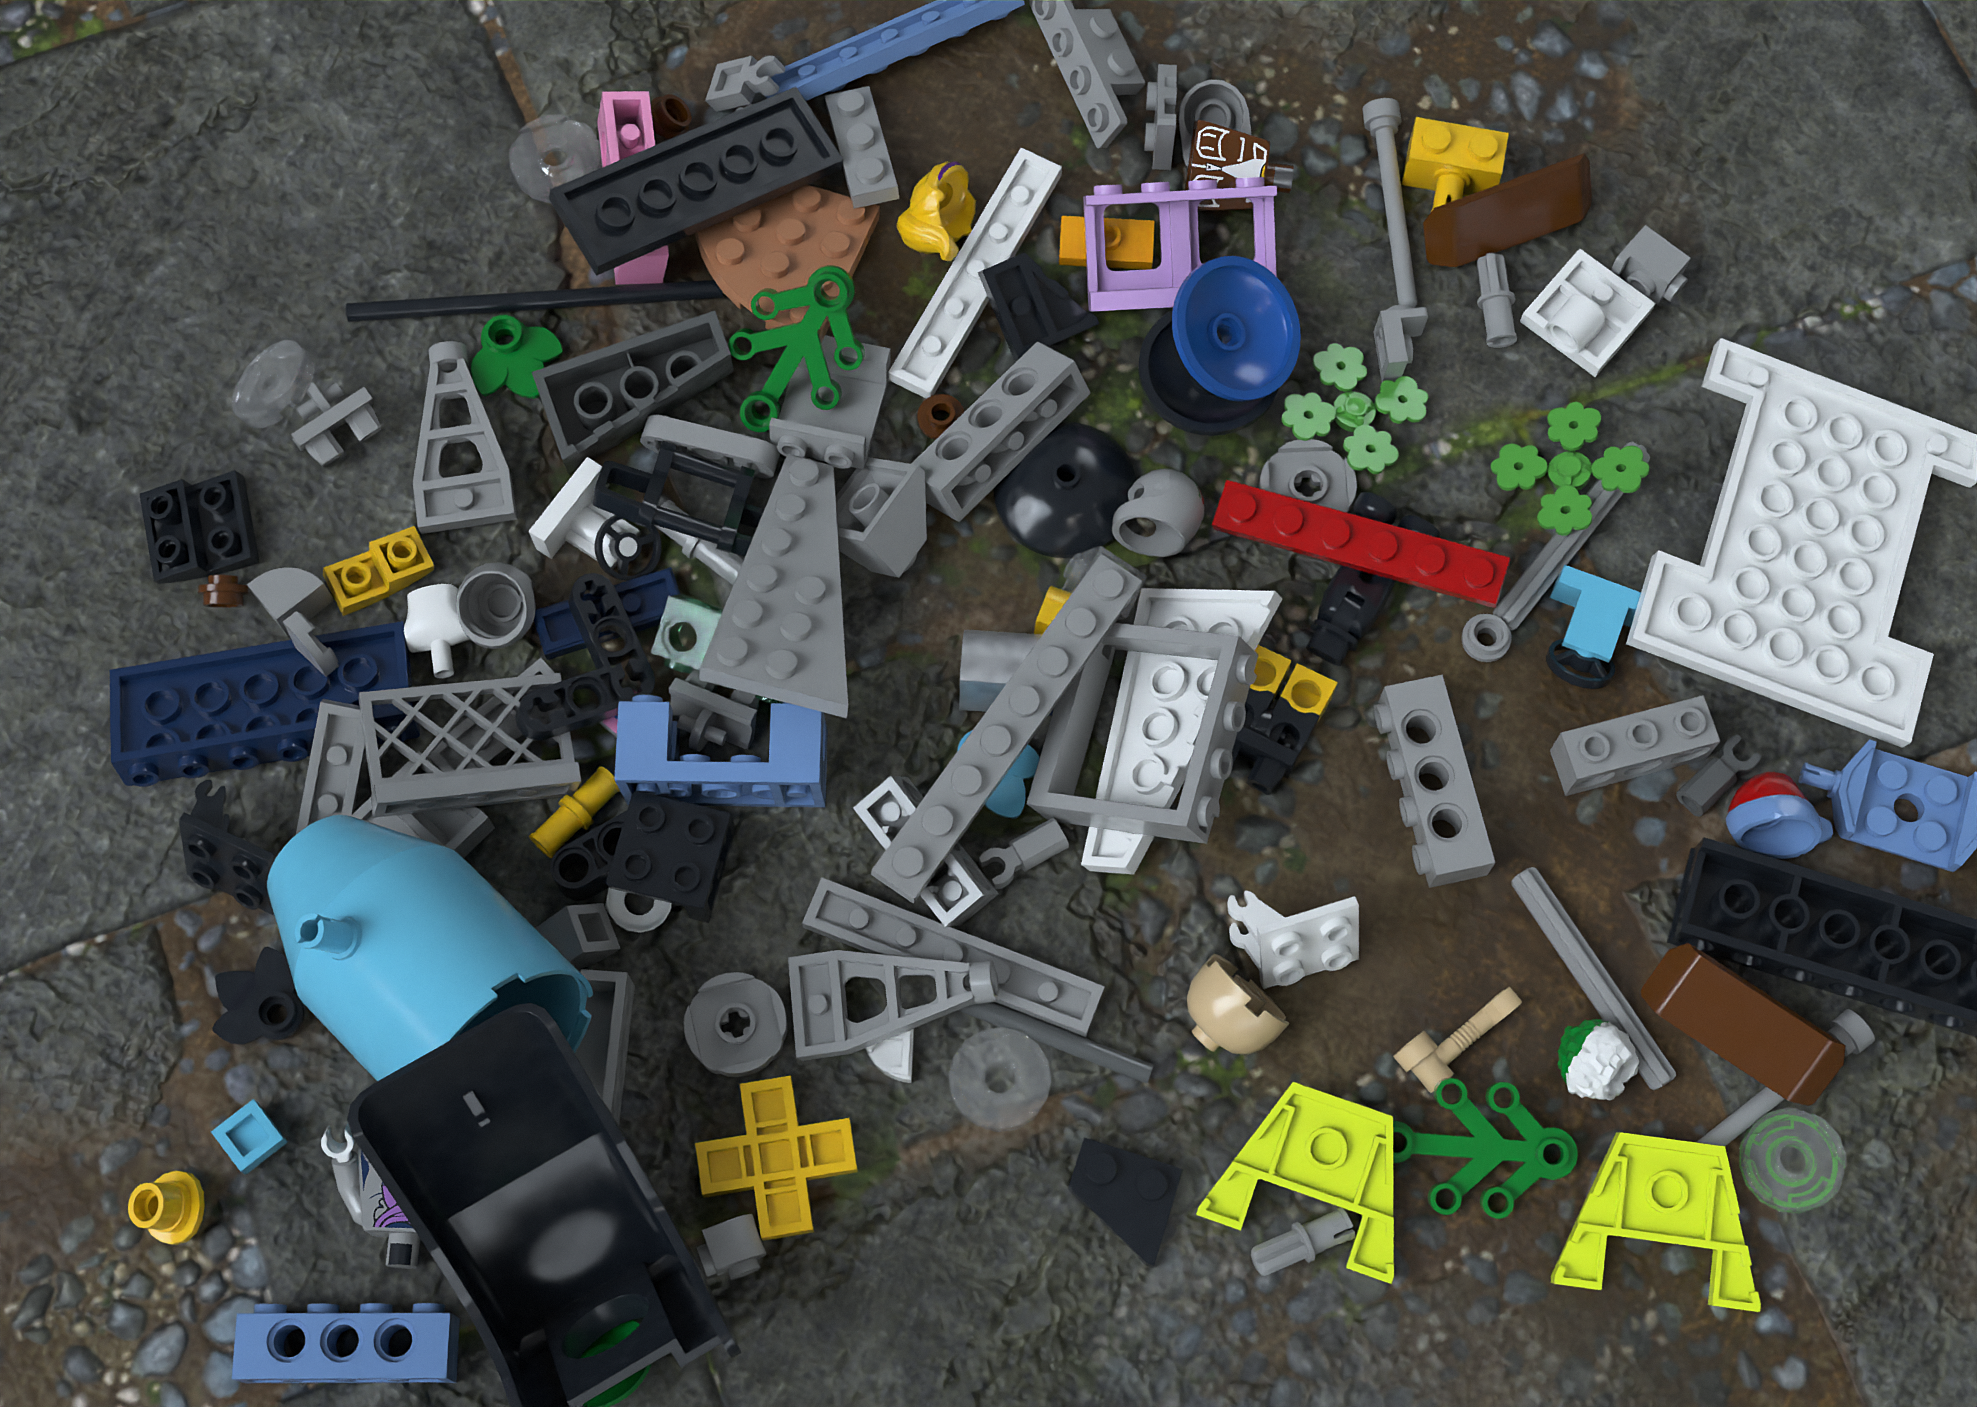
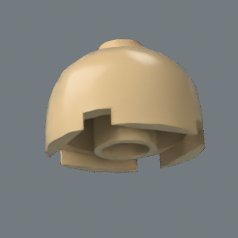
(1232, 1010)

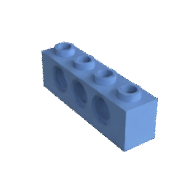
(262, 1359)

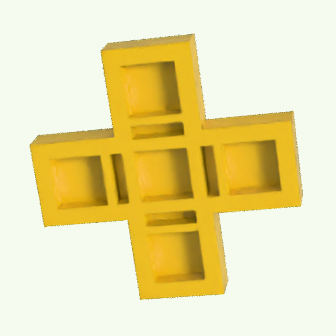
(776, 1158)

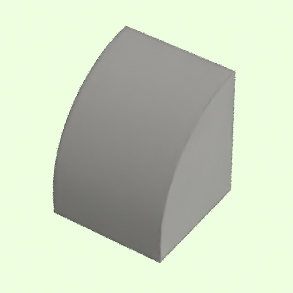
(288, 591)
(581, 934)

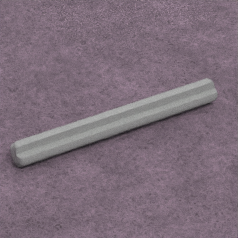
(1554, 556)
(1591, 974)

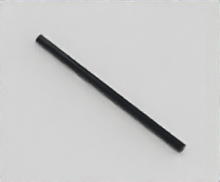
(533, 300)

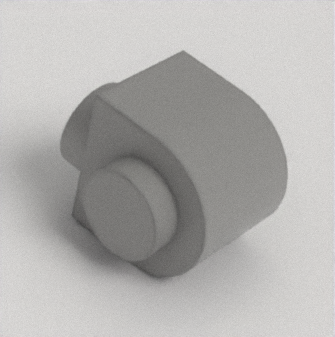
(732, 1247)

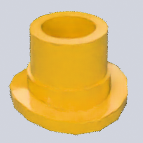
(169, 1207)

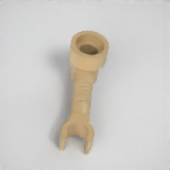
(1431, 1061)

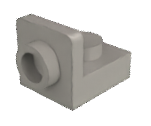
(1394, 339)

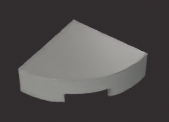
(308, 645)

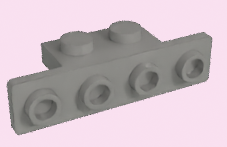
(1092, 63)

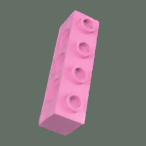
(624, 130)

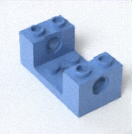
(650, 760)

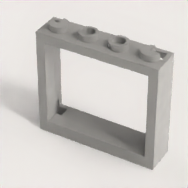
(1211, 758)

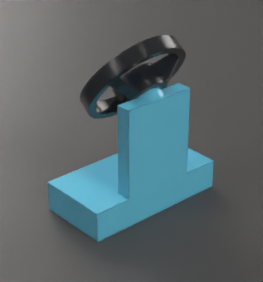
(1593, 628)

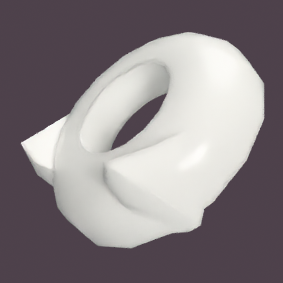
(631, 922)

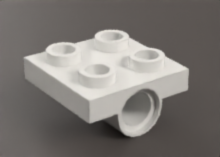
(1587, 312)

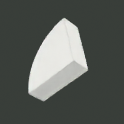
(894, 1056)

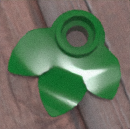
(515, 361)

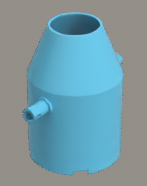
(408, 944)

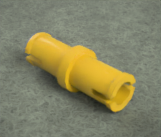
(575, 812)

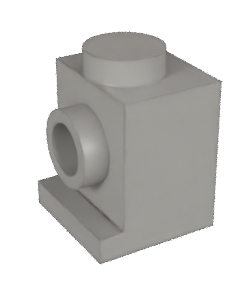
(1652, 266)

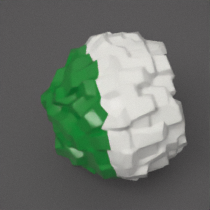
(1596, 1059)

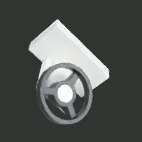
(591, 529)

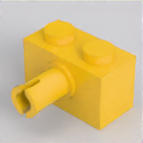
(1453, 159)

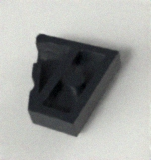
(1031, 305)
(1127, 1194)

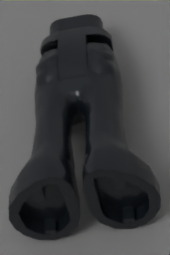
(1349, 602)

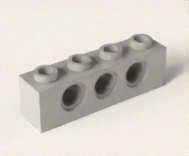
(1000, 430)
(1427, 706)

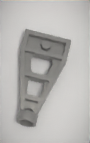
(466, 498)
(821, 1003)

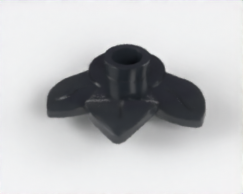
(254, 998)

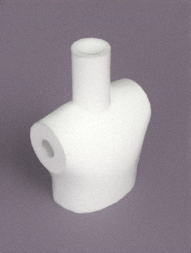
(434, 625)

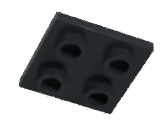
(220, 858)

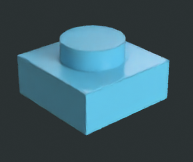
(249, 1136)

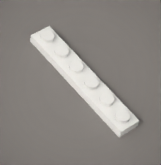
(961, 293)

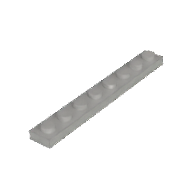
(1006, 729)

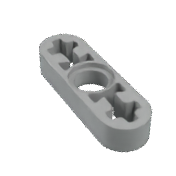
(711, 444)

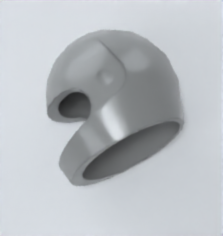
(1167, 500)
(490, 599)

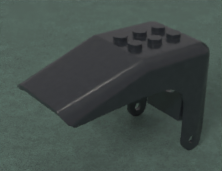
(536, 1210)

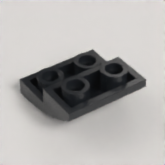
(199, 528)

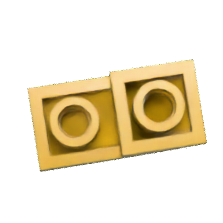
(380, 572)

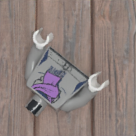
(371, 1201)

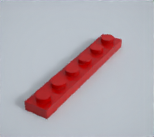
(1361, 543)

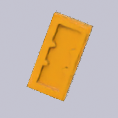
(1126, 242)

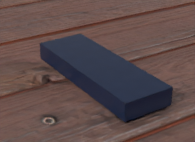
(641, 598)

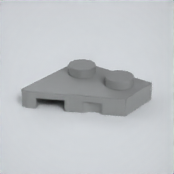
(1161, 133)

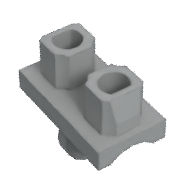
(317, 435)
(712, 715)

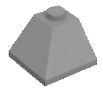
(883, 516)

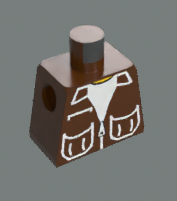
(1228, 155)

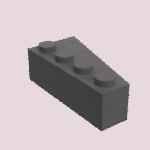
(613, 390)

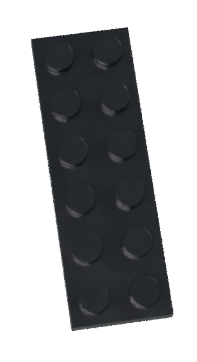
(695, 180)

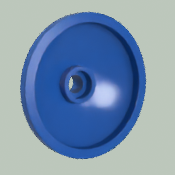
(1255, 325)

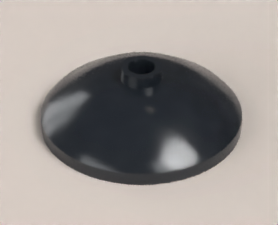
(1181, 398)
(1071, 515)

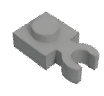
(739, 80)

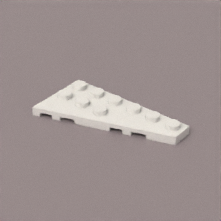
(1163, 709)

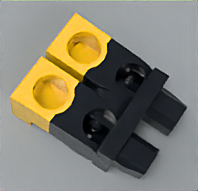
(1280, 734)

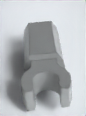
(1026, 851)

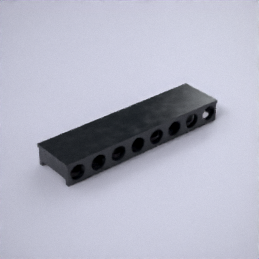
(1829, 934)

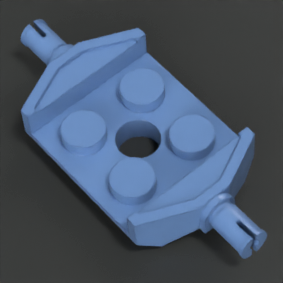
(1865, 812)

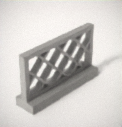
(463, 786)

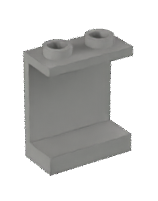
(847, 430)

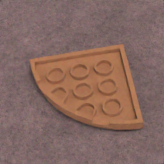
(784, 244)

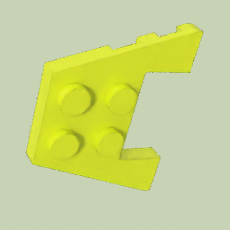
(1328, 1153)
(1663, 1195)

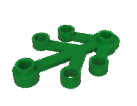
(801, 341)
(1489, 1149)

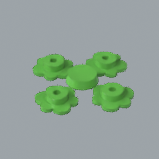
(1354, 410)
(1570, 469)

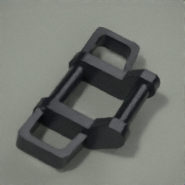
(653, 484)

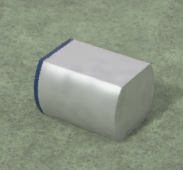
(988, 665)

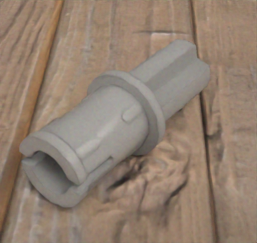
(1496, 300)
(1302, 1242)

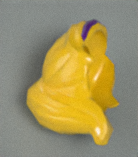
(939, 211)

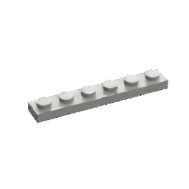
(890, 930)

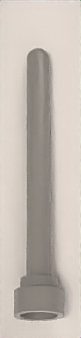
(1382, 120)
(1846, 1028)

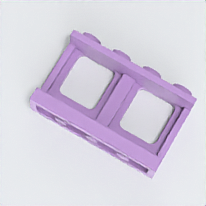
(1178, 240)

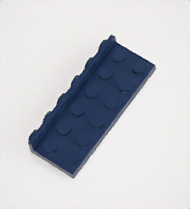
(246, 704)

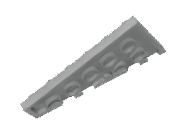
(785, 609)

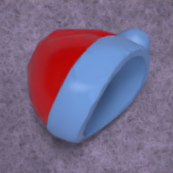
(1775, 818)

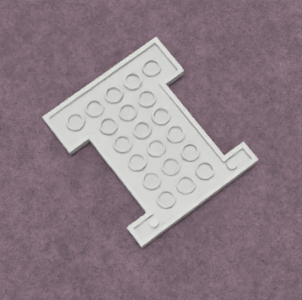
(1807, 548)

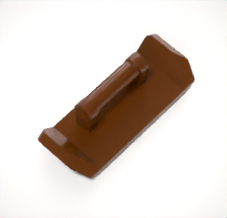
(1509, 213)
(1743, 1024)

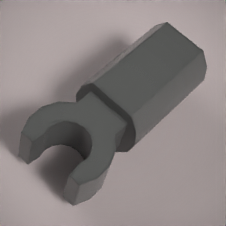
(1715, 778)

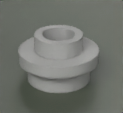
(1490, 625)

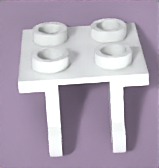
(1296, 944)

